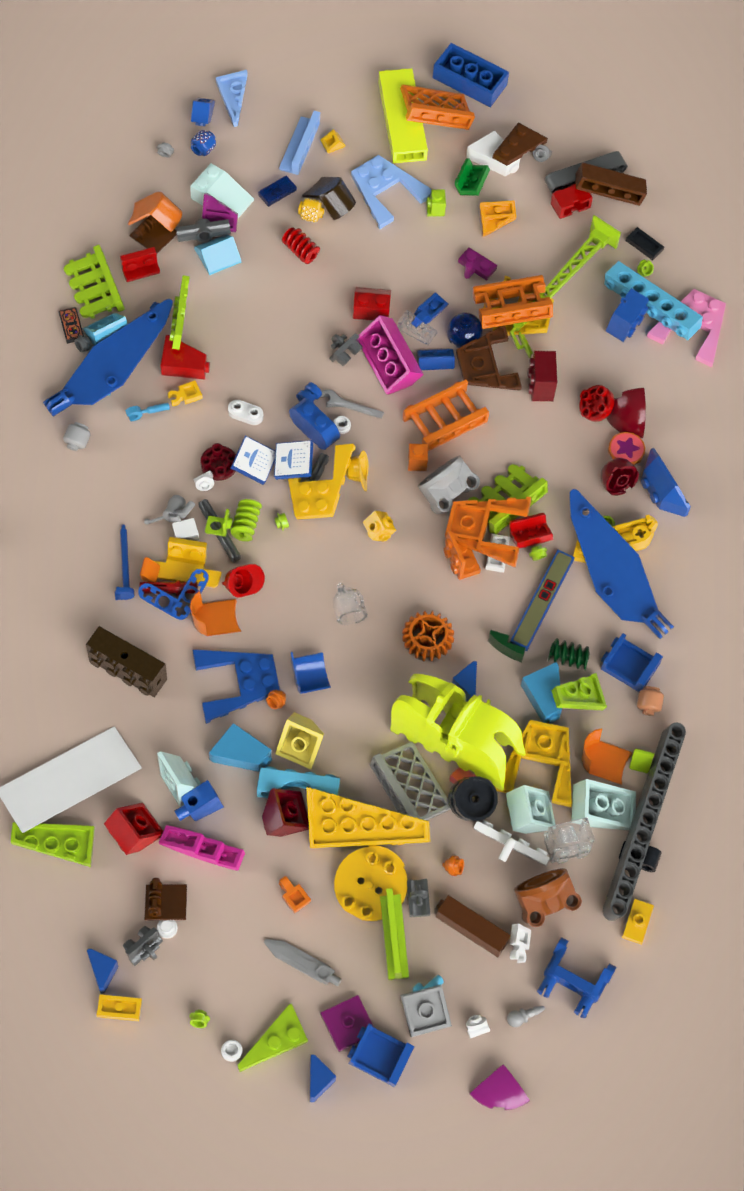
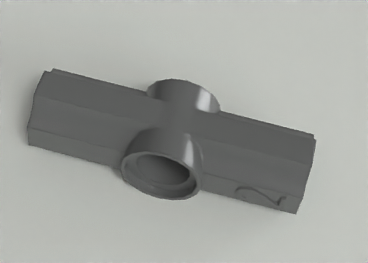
(203, 230)

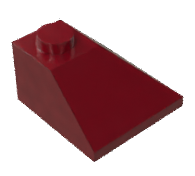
(285, 813)

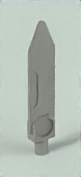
(302, 962)

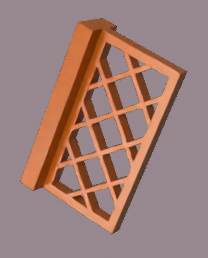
(432, 112)

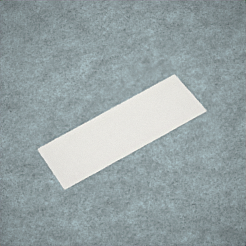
(68, 779)

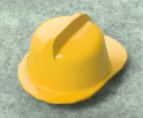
(359, 469)

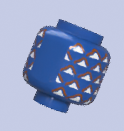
(203, 143)

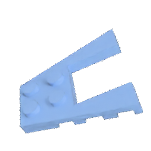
(378, 176)

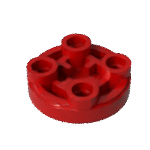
(596, 403)

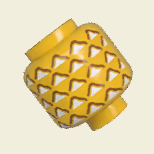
(311, 210)

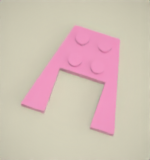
(712, 313)

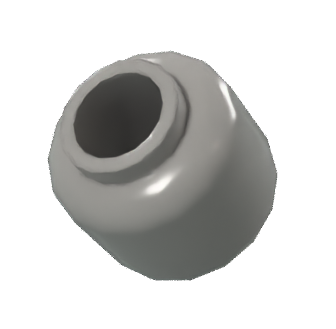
(76, 436)

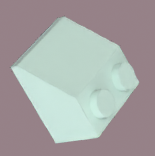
(530, 809)

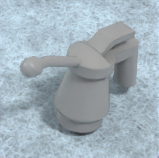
(175, 510)

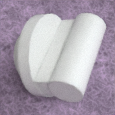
(204, 482)
(477, 1025)

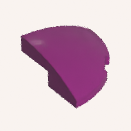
(500, 1090)

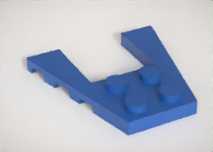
(255, 679)

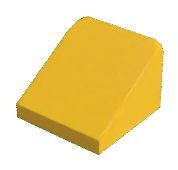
(332, 141)

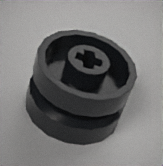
(461, 798)

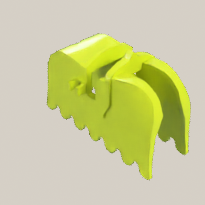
(464, 733)

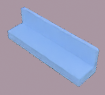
(300, 144)

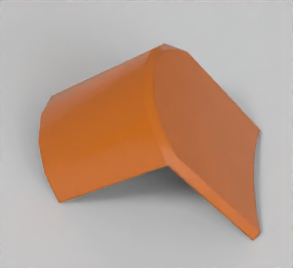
(160, 208)
(214, 617)
(603, 758)

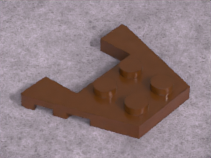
(479, 364)

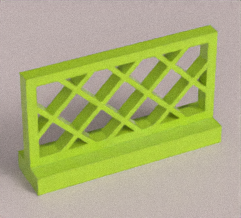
(394, 936)

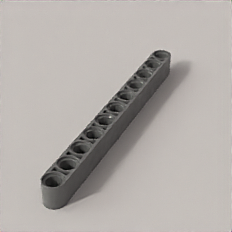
(639, 827)

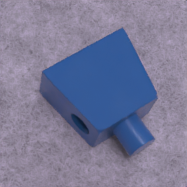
(199, 802)

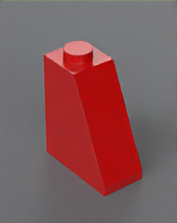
(185, 362)

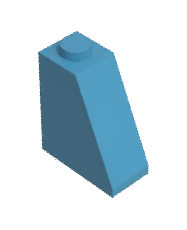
(538, 690)
(240, 750)

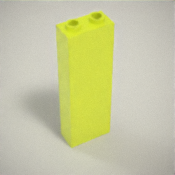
(405, 137)

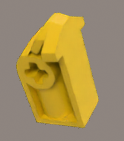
(638, 528)

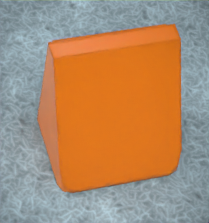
(149, 570)

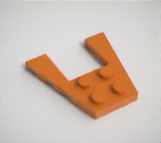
(469, 523)

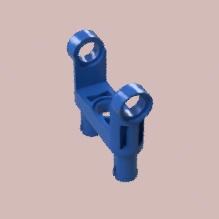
(557, 974)

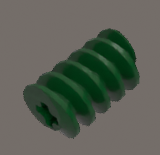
(569, 654)

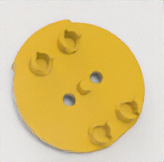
(379, 869)

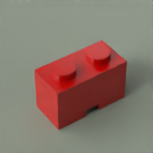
(569, 200)

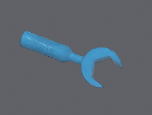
(136, 413)

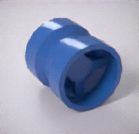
(311, 392)

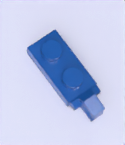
(429, 310)

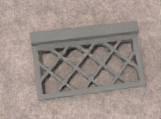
(395, 788)

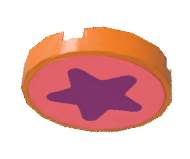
(627, 446)

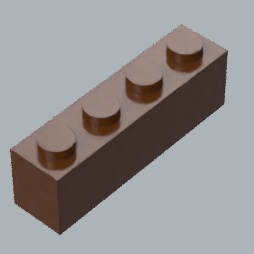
(611, 184)

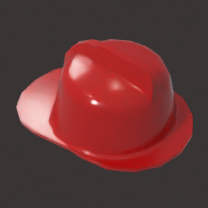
(244, 580)

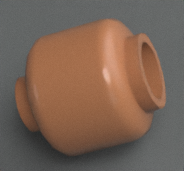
(650, 700)

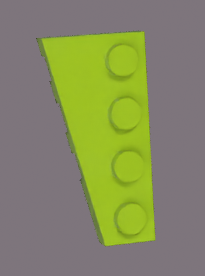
(58, 840)

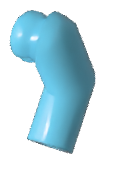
(437, 980)

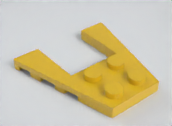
(321, 497)
(546, 745)

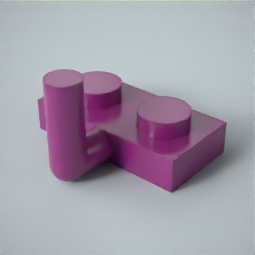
(476, 264)

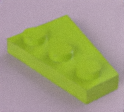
(580, 694)

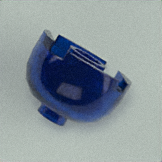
(464, 329)

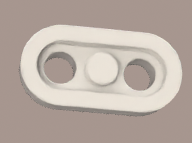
(244, 412)

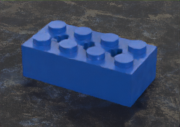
(470, 74)

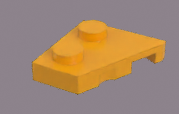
(496, 215)

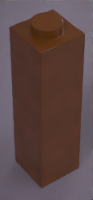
(472, 925)

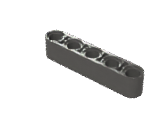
(566, 177)

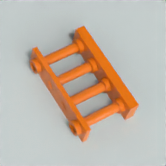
(446, 431)

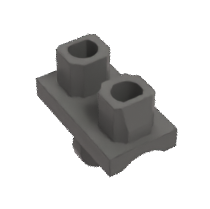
(351, 344)
(418, 898)
(144, 947)

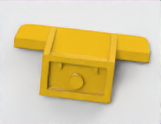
(185, 558)

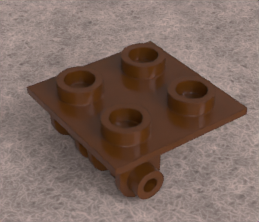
(152, 234)
(165, 901)

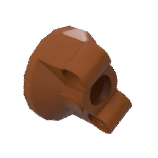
(546, 895)

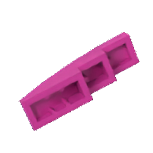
(201, 848)

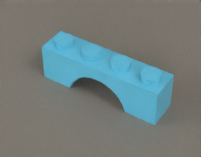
(279, 779)

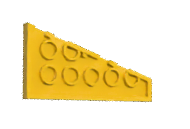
(348, 822)

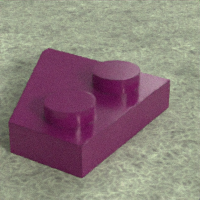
(216, 211)

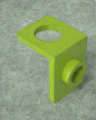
(225, 522)

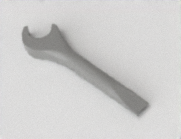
(337, 401)

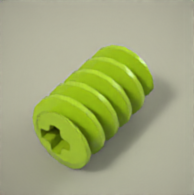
(245, 519)

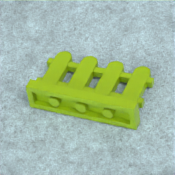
(98, 290)
(531, 487)

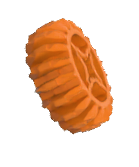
(431, 626)

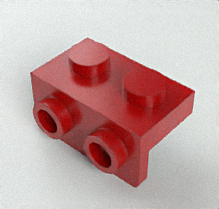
(530, 530)

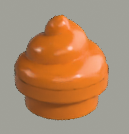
(276, 699)
(454, 865)

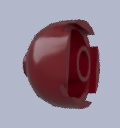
(618, 476)

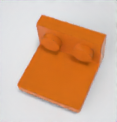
(461, 557)

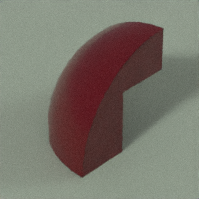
(629, 412)

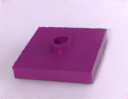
(345, 1022)

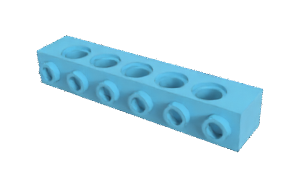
(661, 304)

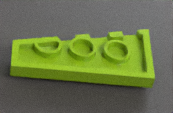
(178, 313)

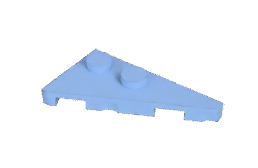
(232, 91)

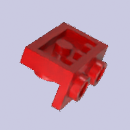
(139, 264)

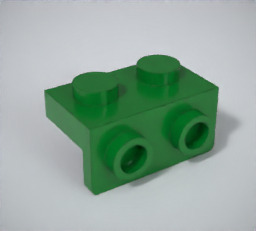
(471, 178)

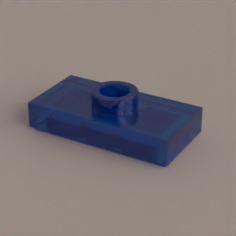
(277, 191)

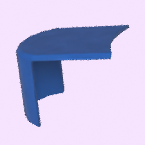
(310, 673)

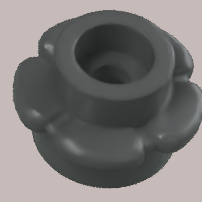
(82, 343)

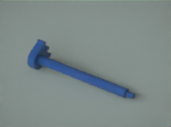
(124, 592)

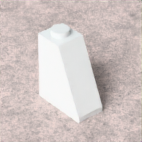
(482, 153)

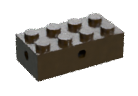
(126, 662)

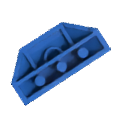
(663, 487)

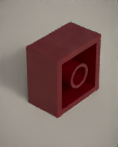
(542, 376)

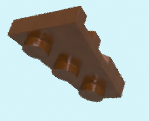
(517, 143)

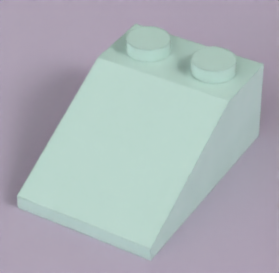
(222, 187)
(176, 775)
(603, 805)

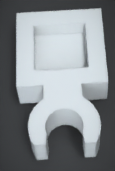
(520, 940)

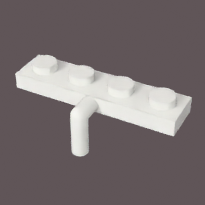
(520, 846)

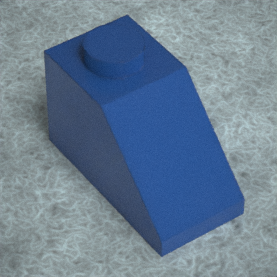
(202, 111)

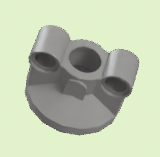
(447, 484)

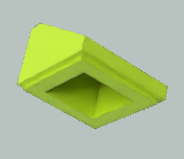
(641, 760)

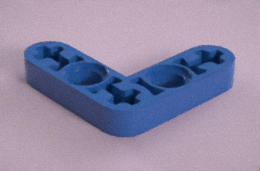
(174, 603)

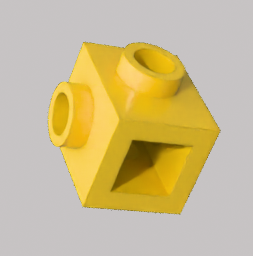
(379, 526)

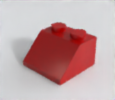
(371, 303)
(133, 828)

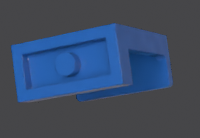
(630, 663)
(380, 1055)

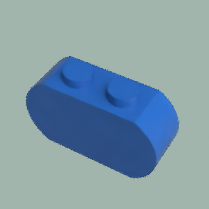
(314, 423)

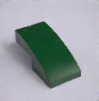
(500, 642)

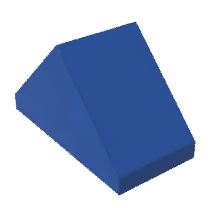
(467, 680)
(103, 968)
(320, 1078)

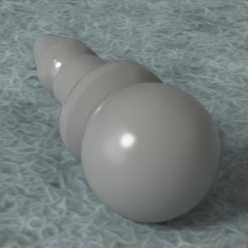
(516, 1018)

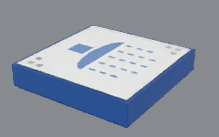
(293, 459)
(254, 460)

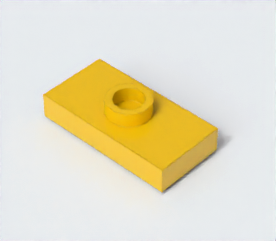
(638, 921)

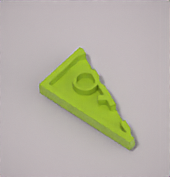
(279, 1038)

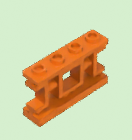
(513, 312)

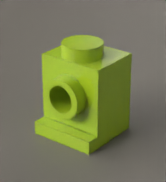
(436, 203)

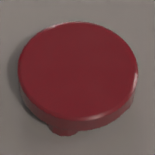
(218, 461)

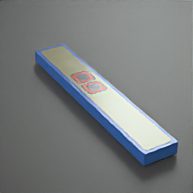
(542, 600)

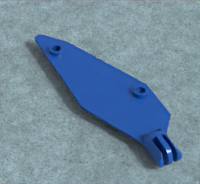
(111, 361)
(615, 567)

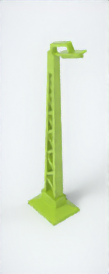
(601, 235)

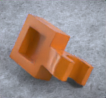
(295, 896)

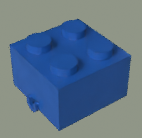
(628, 315)

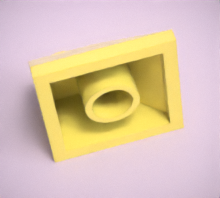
(300, 740)

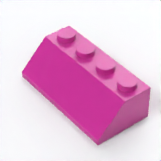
(389, 355)

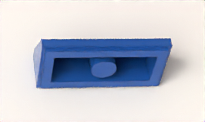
(436, 359)

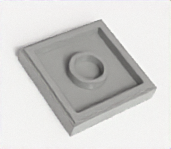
(426, 1010)

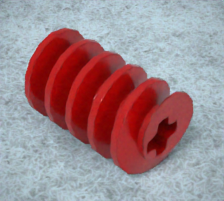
(300, 245)

